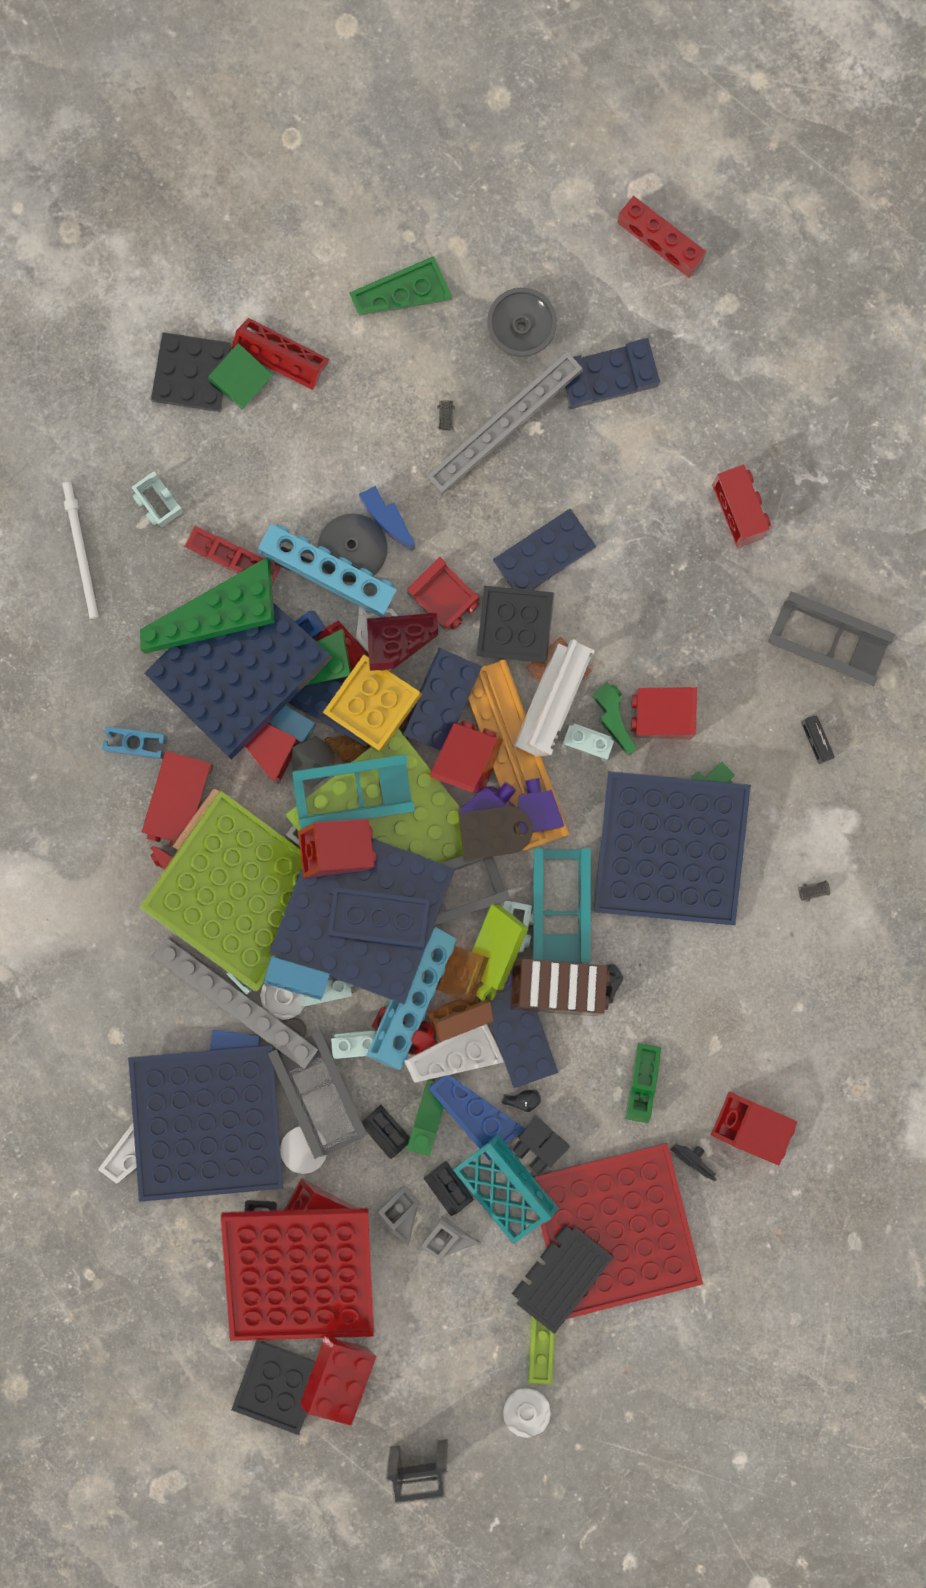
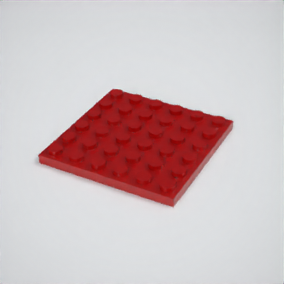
(636, 1215)
(298, 1274)

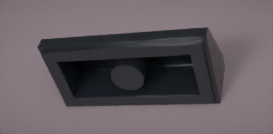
(817, 739)
(386, 1132)
(448, 1188)

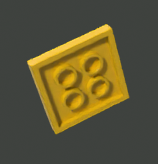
(372, 704)

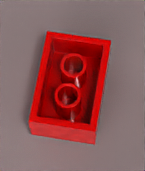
(741, 505)
(338, 1380)

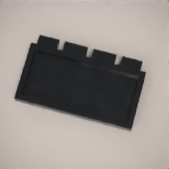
(563, 1279)

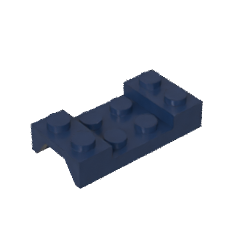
(613, 374)

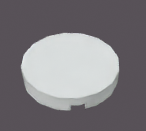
(280, 1002)
(297, 1153)
(526, 1412)

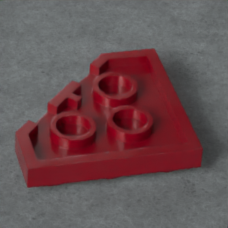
(398, 637)

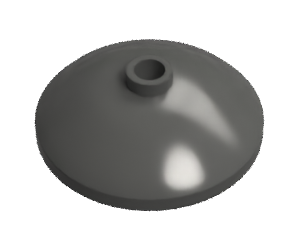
(526, 308)
(369, 539)

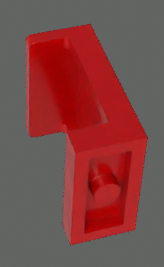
(443, 593)

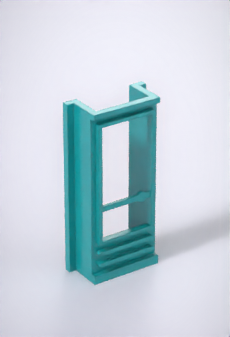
(393, 786)
(563, 947)

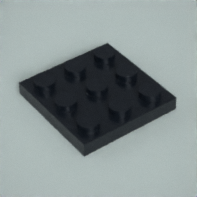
(184, 371)
(515, 624)
(274, 1387)

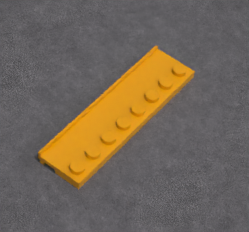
(499, 708)

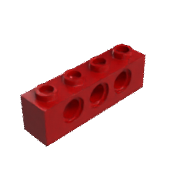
(661, 236)

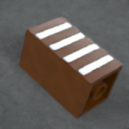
(559, 987)

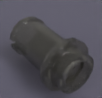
(445, 415)
(814, 890)

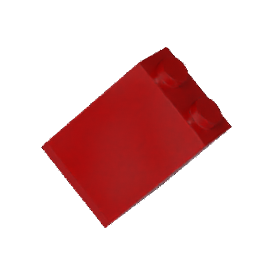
(665, 713)
(272, 751)
(467, 757)
(336, 847)
(754, 1128)
(308, 1196)

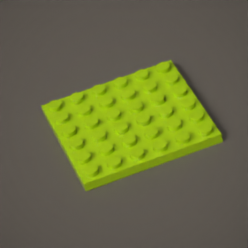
(427, 831)
(228, 889)

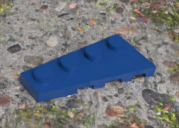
(472, 1113)

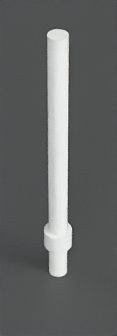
(71, 506)

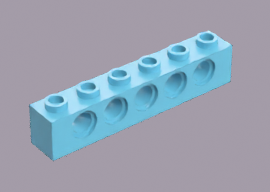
(333, 582)
(415, 1012)

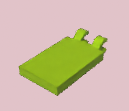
(500, 942)

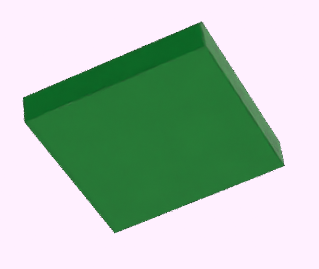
(240, 376)

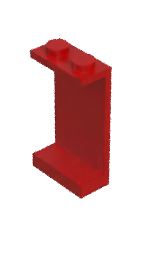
(175, 796)

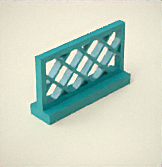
(523, 1182)

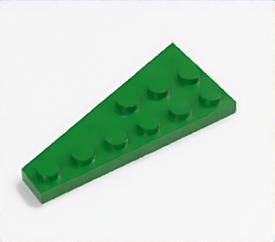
(228, 608)

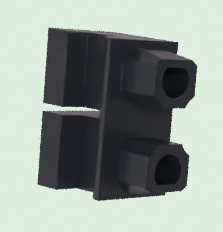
(532, 1138)

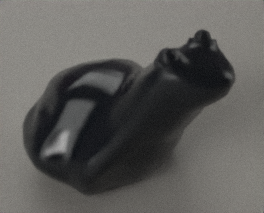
(615, 981)
(525, 1100)

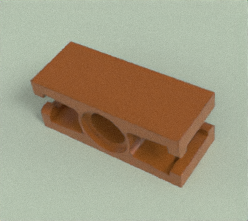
(459, 1017)

